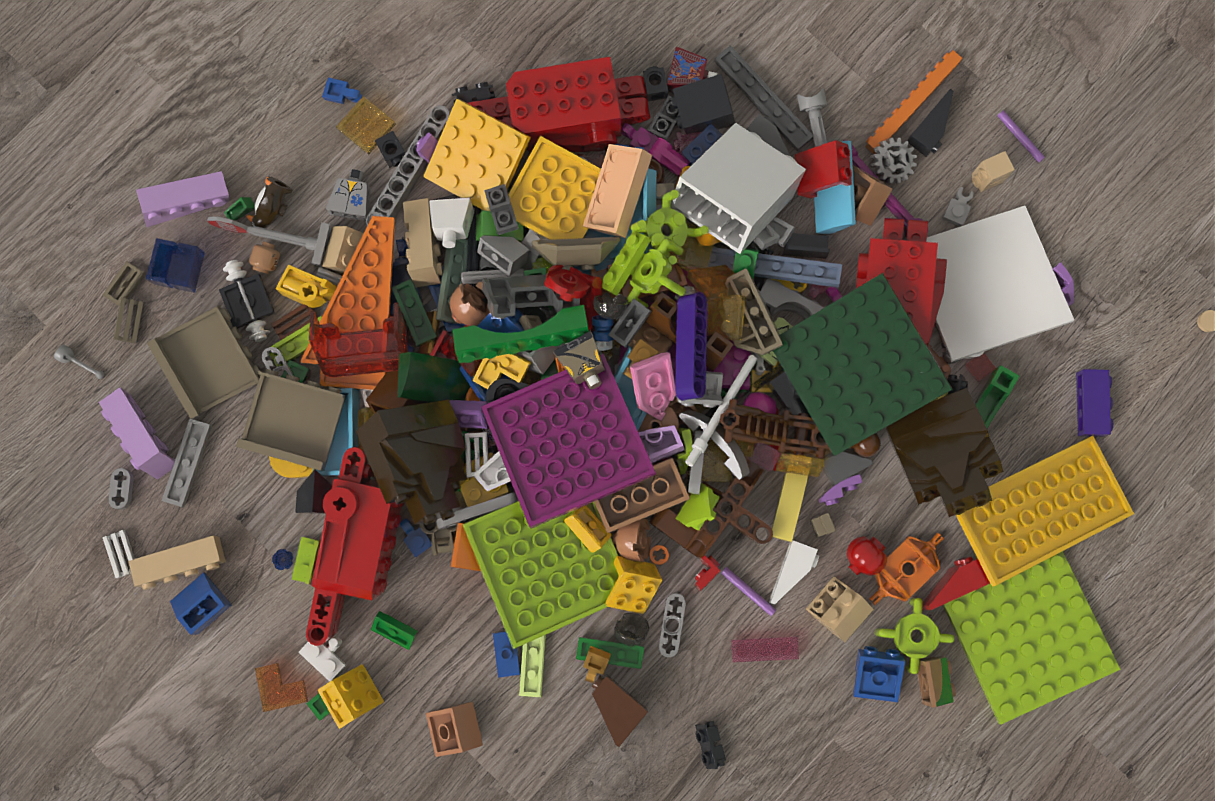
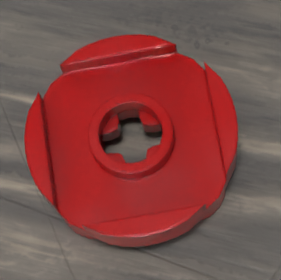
(566, 282)

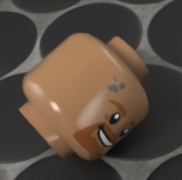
(264, 257)

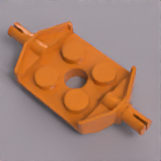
(895, 582)

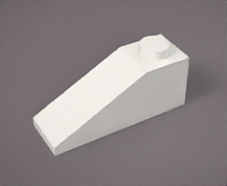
(796, 564)

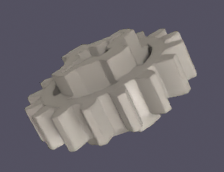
(902, 158)

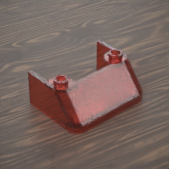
(358, 351)

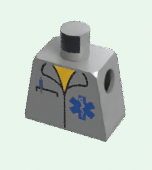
(350, 197)

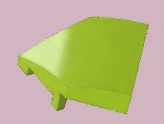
(686, 439)
(698, 508)

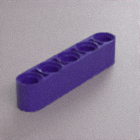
(691, 346)

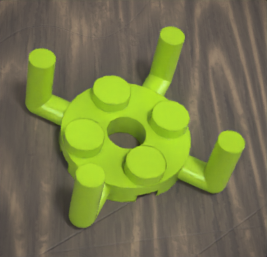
(671, 218)
(660, 269)
(902, 635)

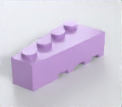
(136, 434)

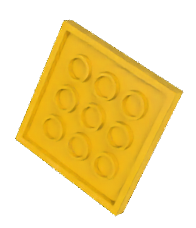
(475, 154)
(554, 192)

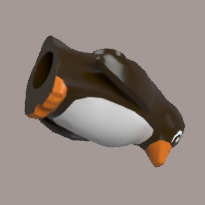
(270, 203)

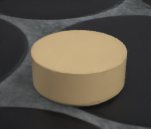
(1206, 321)

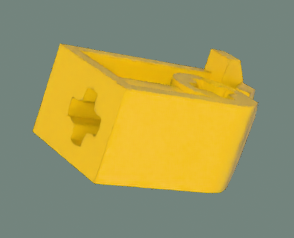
(299, 285)

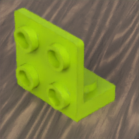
(306, 560)

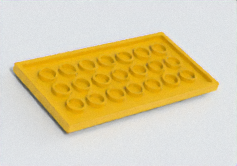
(1044, 511)

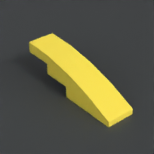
(789, 506)

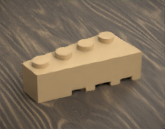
(422, 245)

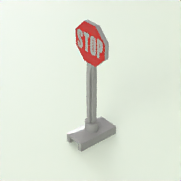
(318, 244)

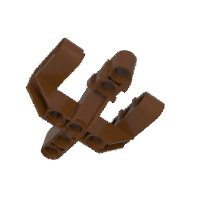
(701, 540)

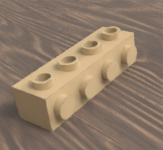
(177, 562)

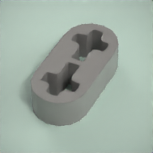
(116, 490)

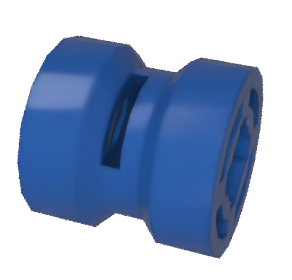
(602, 328)

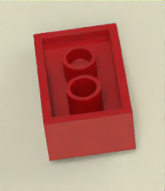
(957, 581)

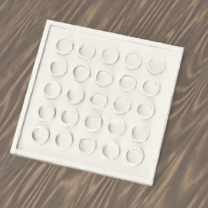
(996, 285)

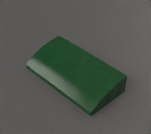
(430, 378)

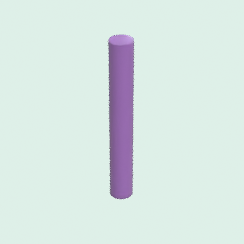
(1018, 133)
(769, 609)

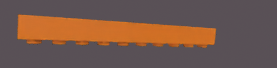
(916, 99)

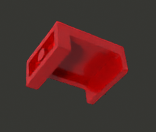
(825, 168)

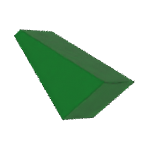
(240, 208)

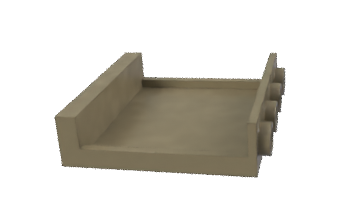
(205, 361)
(292, 420)

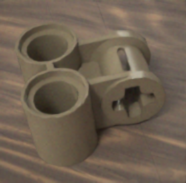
(441, 537)

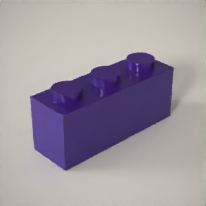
(1094, 403)

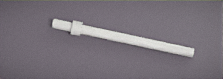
(701, 443)

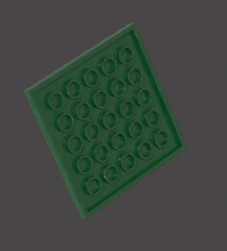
(860, 365)

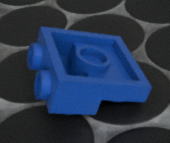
(878, 674)

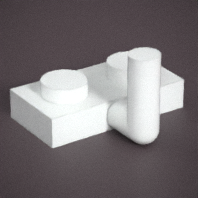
(324, 658)

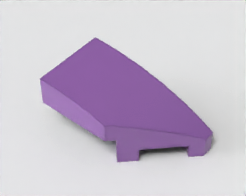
(1066, 282)

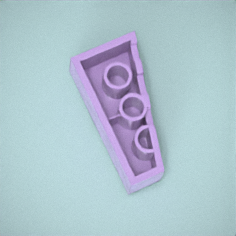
(182, 197)
(661, 443)

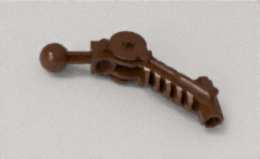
(758, 426)

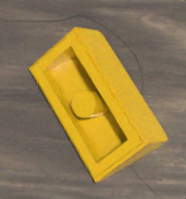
(588, 528)

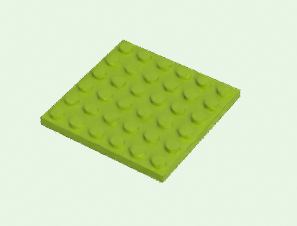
(540, 573)
(1031, 638)

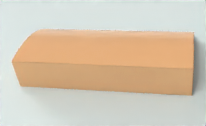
(617, 190)

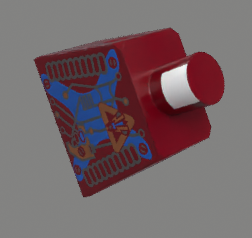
(687, 68)

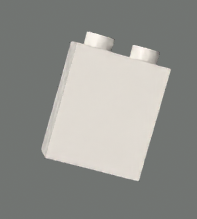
(737, 187)

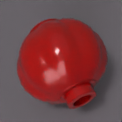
(866, 556)

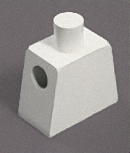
(451, 219)

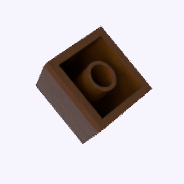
(385, 394)
(617, 707)

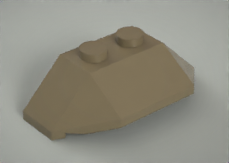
(576, 252)
(759, 328)

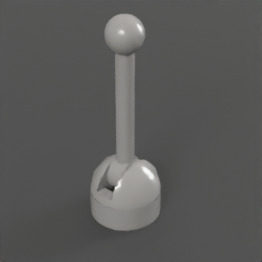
(65, 354)

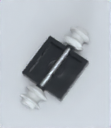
(246, 300)

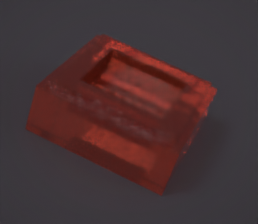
(980, 367)

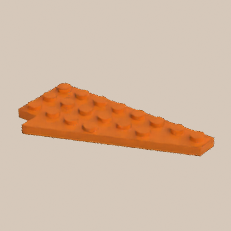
(362, 296)

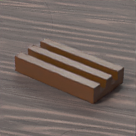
(287, 317)

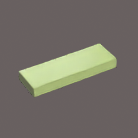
(532, 668)

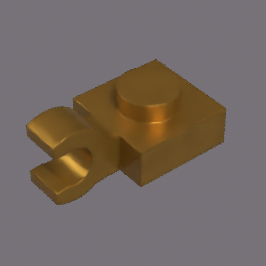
(638, 353)
(596, 662)

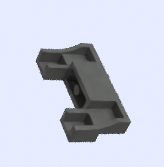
(509, 293)

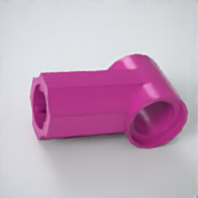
(663, 153)

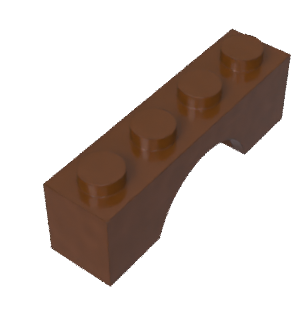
(665, 321)

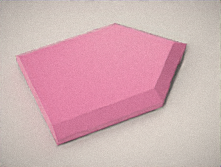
(654, 384)

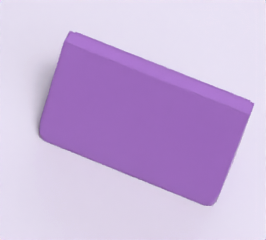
(469, 413)

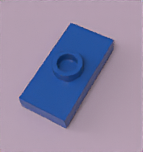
(506, 656)

